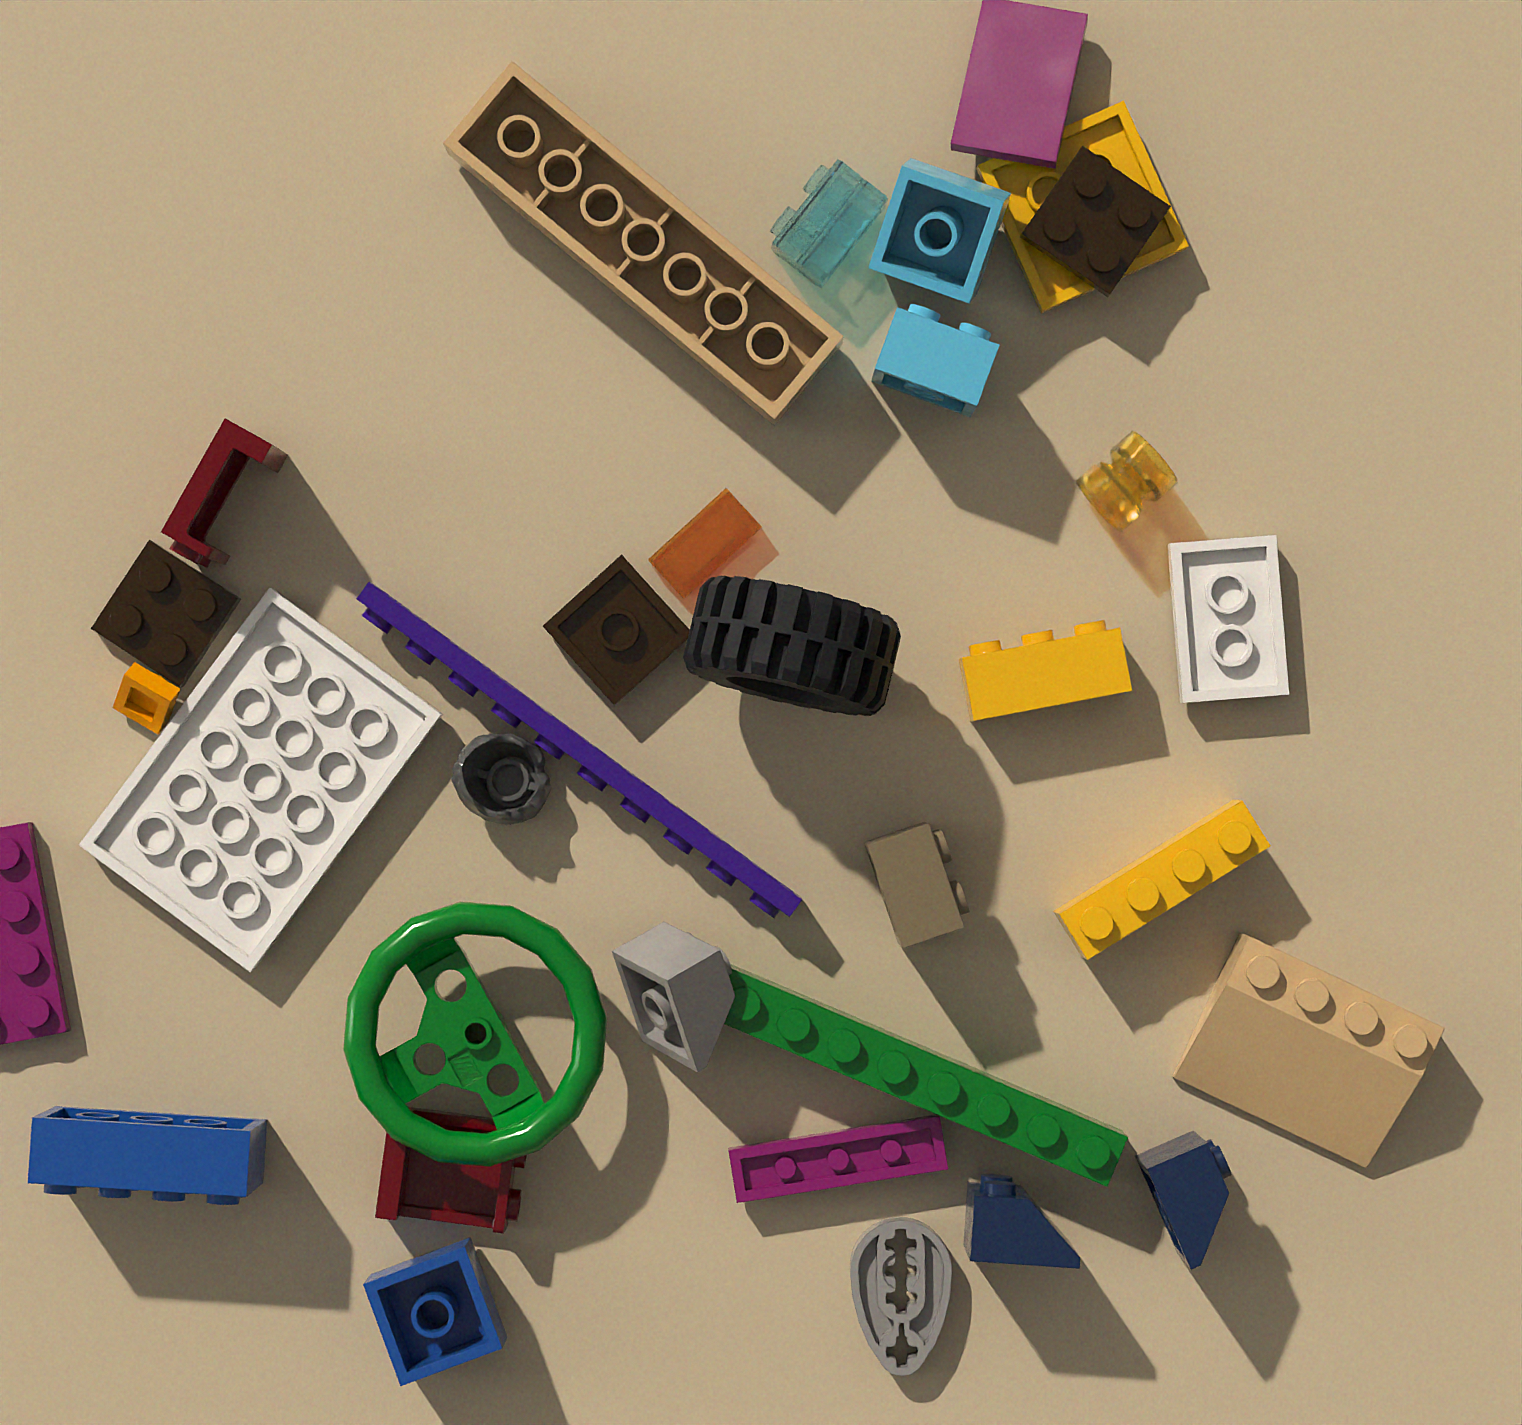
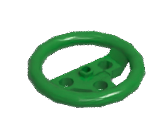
(393, 1079)

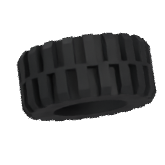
(792, 645)

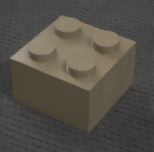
(915, 883)

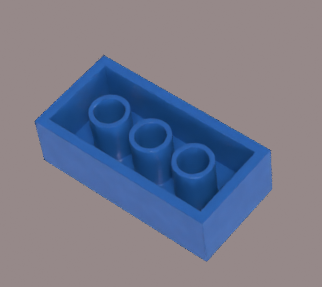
(147, 1153)

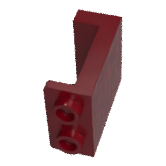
(211, 488)
(448, 1192)

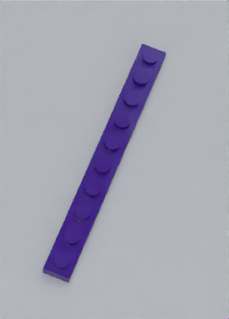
(559, 738)

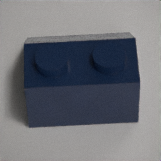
(1188, 1191)
(1011, 1227)

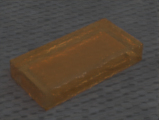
(705, 543)

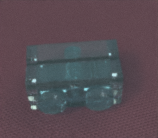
(828, 222)

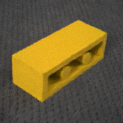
(1044, 671)

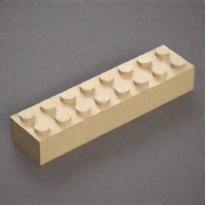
(643, 243)

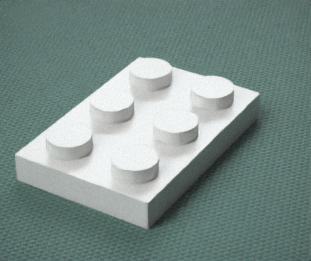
(1228, 619)

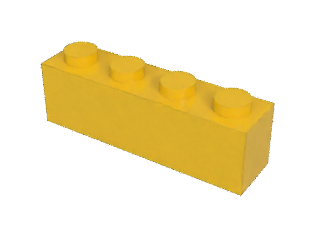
(1161, 878)

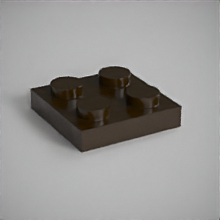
(1095, 221)
(165, 613)
(617, 630)

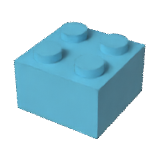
(939, 230)
(935, 360)

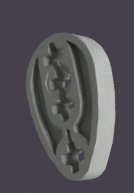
(930, 1282)

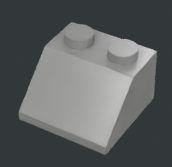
(676, 992)

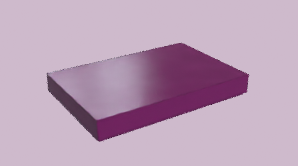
(1019, 82)

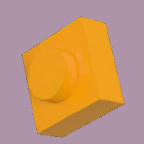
(146, 698)

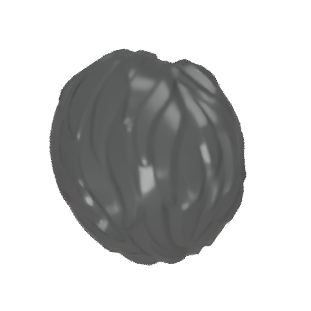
(501, 778)

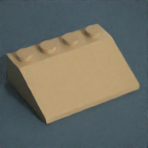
(1307, 1050)

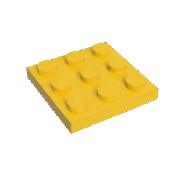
(1115, 140)

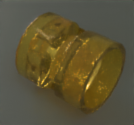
(1133, 475)

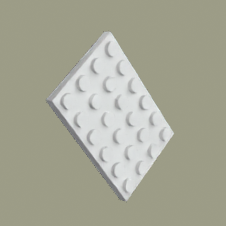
(260, 779)

